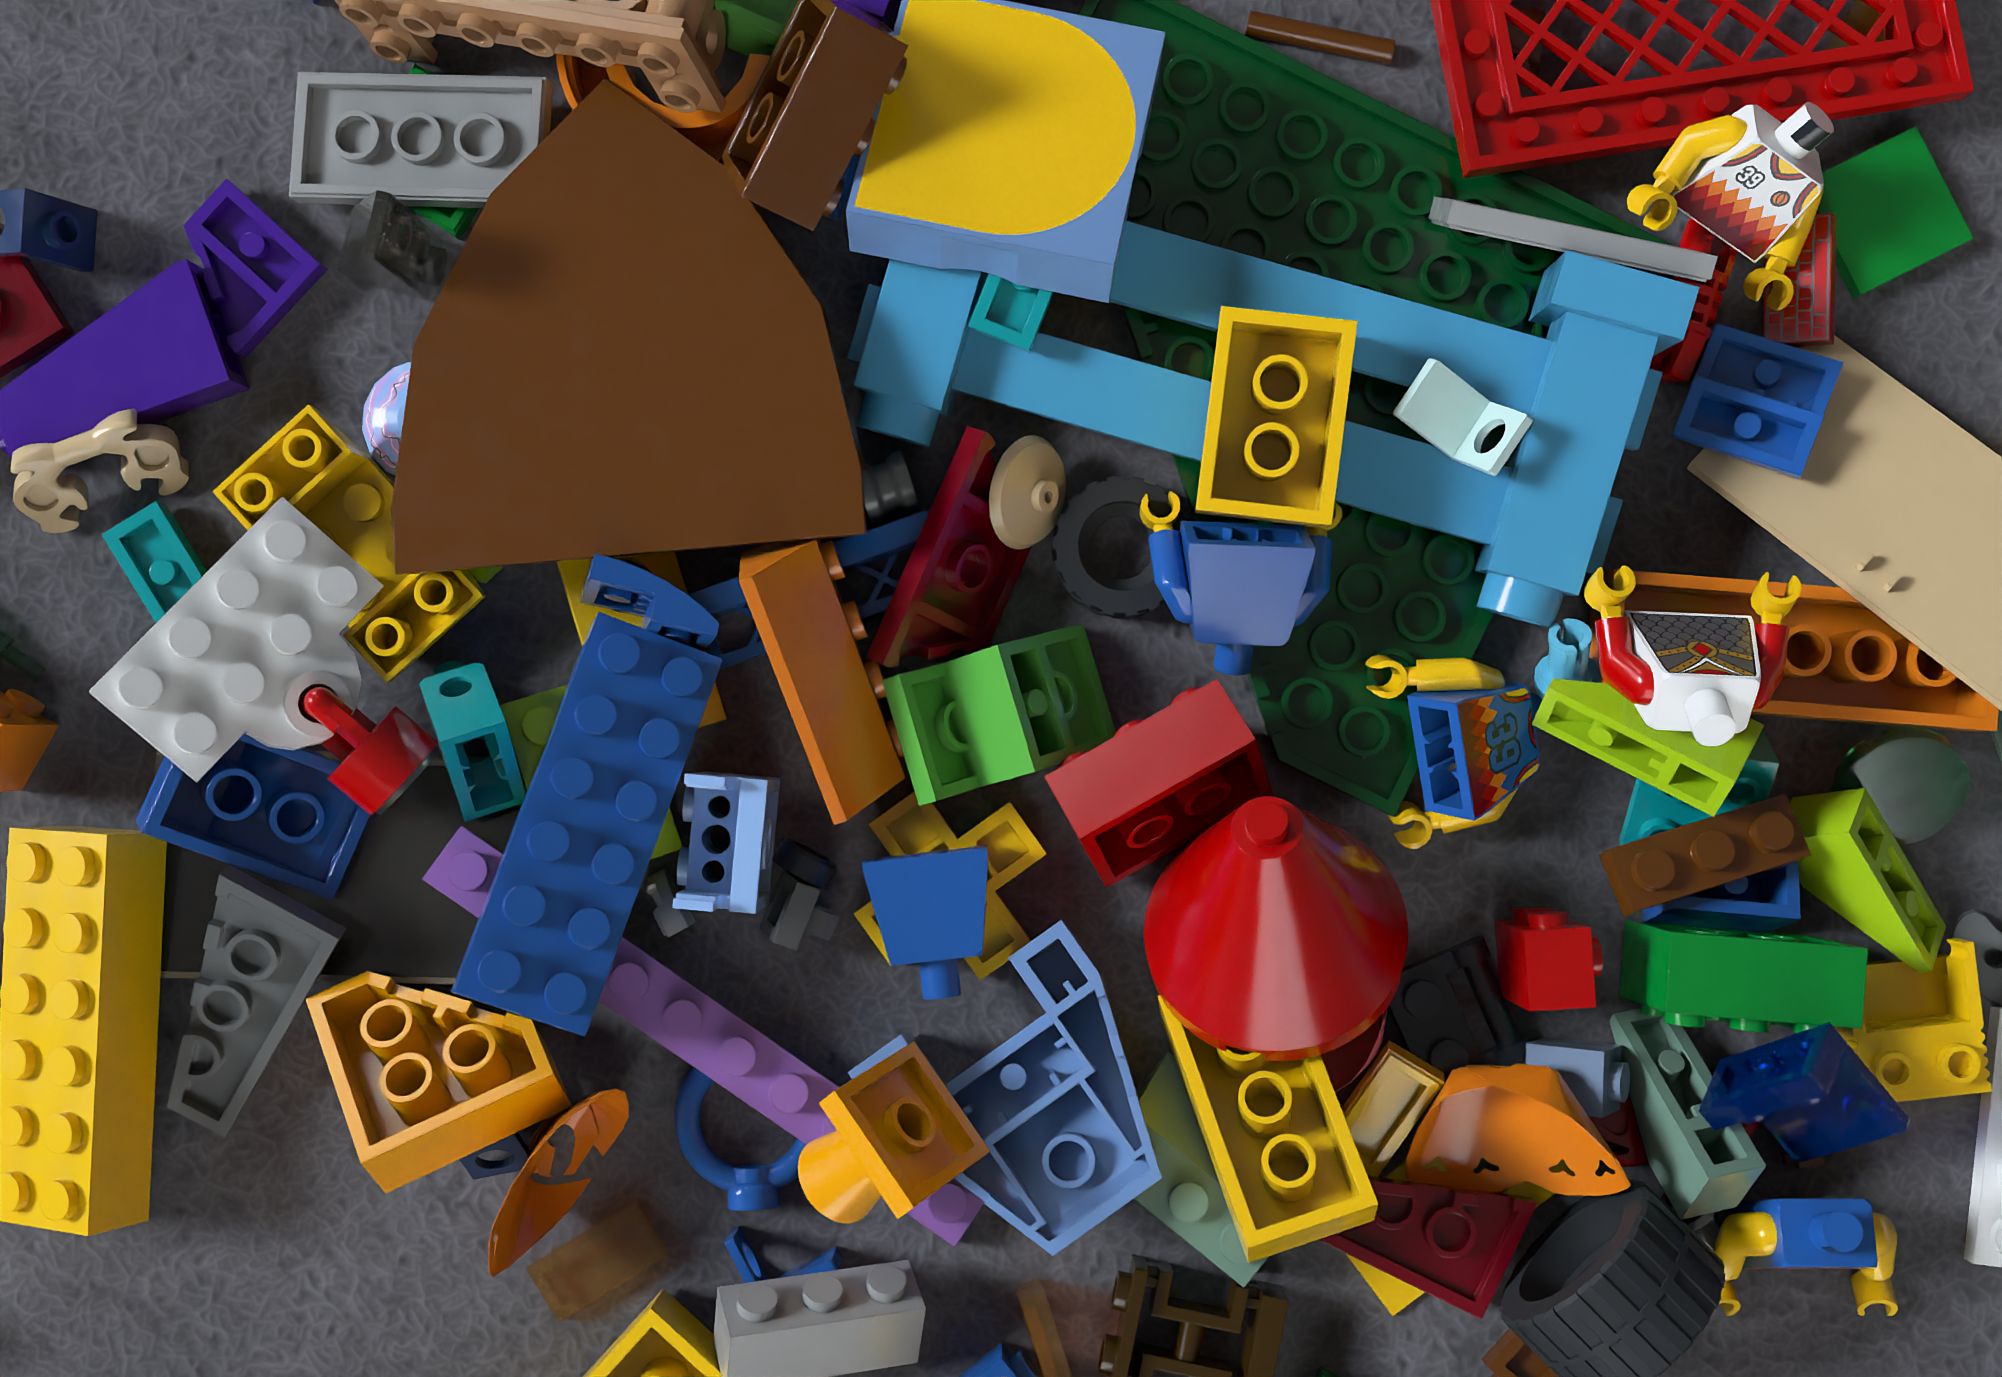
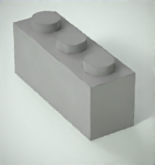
(820, 1323)

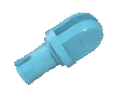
(1567, 656)

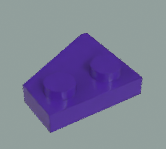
(249, 265)

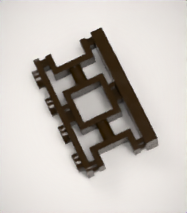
(1261, 1338)

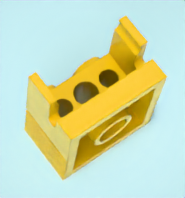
(1924, 1027)

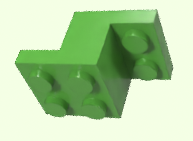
(999, 712)

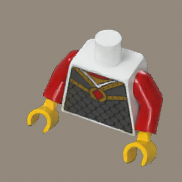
(1691, 666)

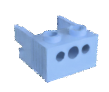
(751, 849)

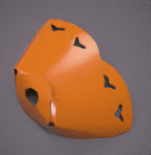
(1514, 1120)
(536, 1208)

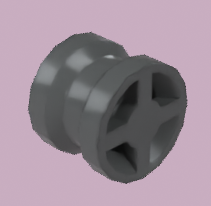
(888, 488)

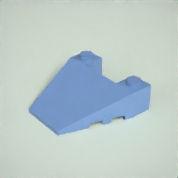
(1054, 1104)

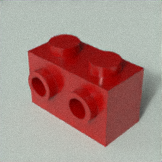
(1547, 960)

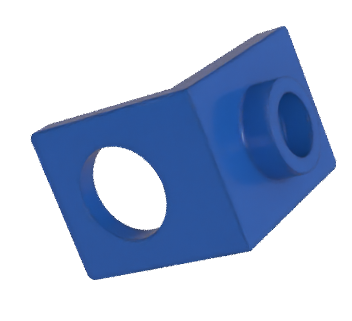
(752, 1271)

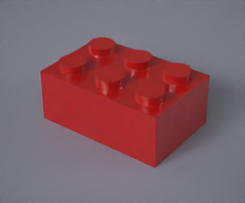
(1160, 781)

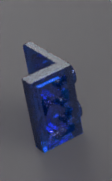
(1806, 1093)

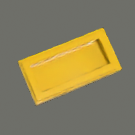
(1389, 1104)

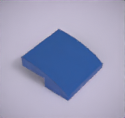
(1757, 400)
(640, 593)

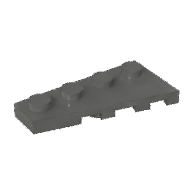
(251, 985)

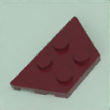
(956, 571)

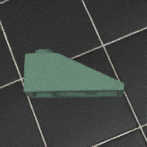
(1668, 1079)

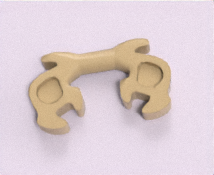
(56, 497)

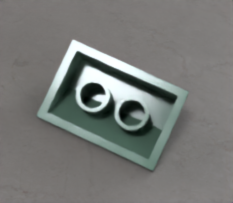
(1189, 1192)

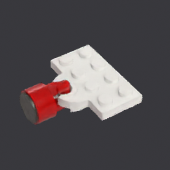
(266, 658)

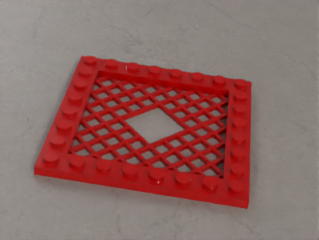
(1502, 132)

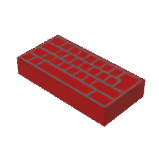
(1811, 312)

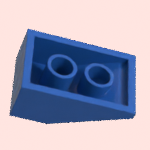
(260, 813)

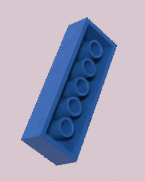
(588, 825)

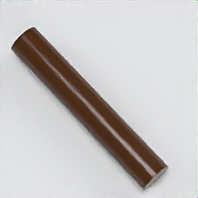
(1320, 37)

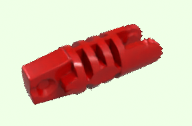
(1680, 359)

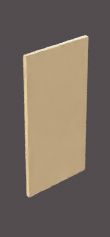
(1893, 514)

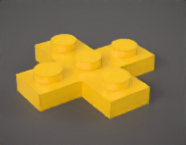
(1011, 850)

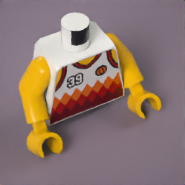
(1746, 184)

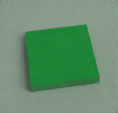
(1890, 212)

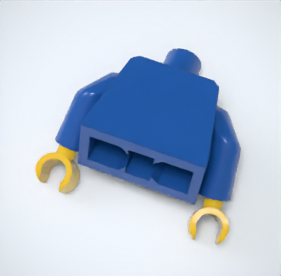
(1239, 579)

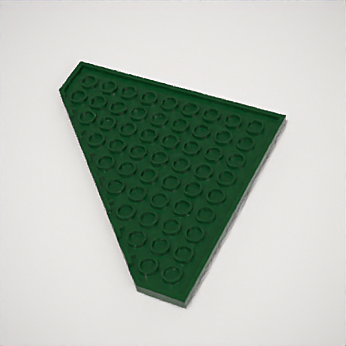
(1342, 187)

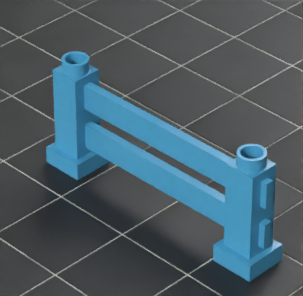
(1538, 518)

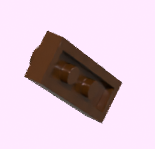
(1704, 855)

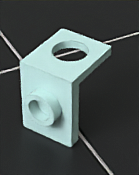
(1459, 418)

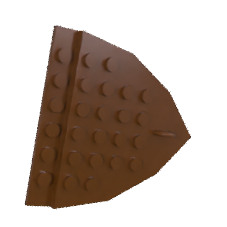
(621, 368)

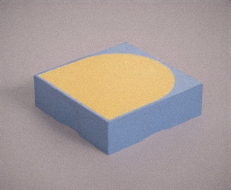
(1008, 144)

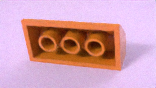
(823, 671)

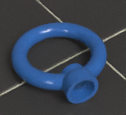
(746, 1185)

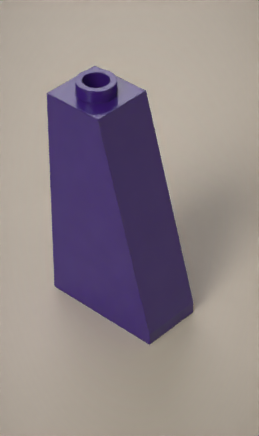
(148, 354)

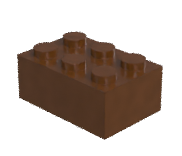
(813, 109)

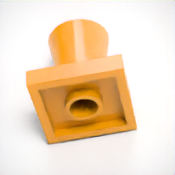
(893, 1140)

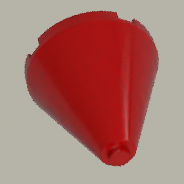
(1276, 933)

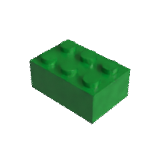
(1742, 977)

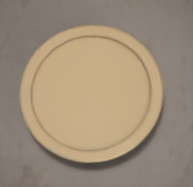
(1027, 492)

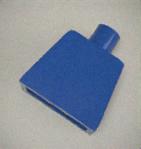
(931, 911)

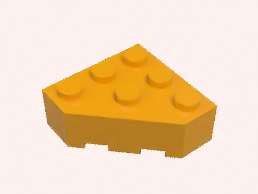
(429, 1074)

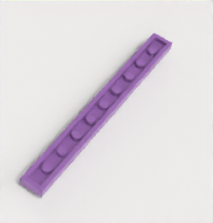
(701, 1032)

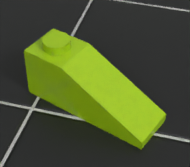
(1612, 729)
(1866, 875)

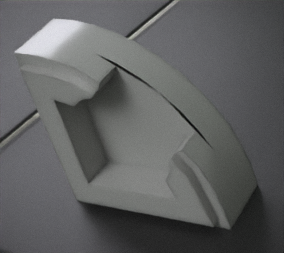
(663, 891)

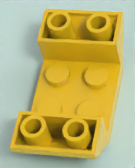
(351, 504)

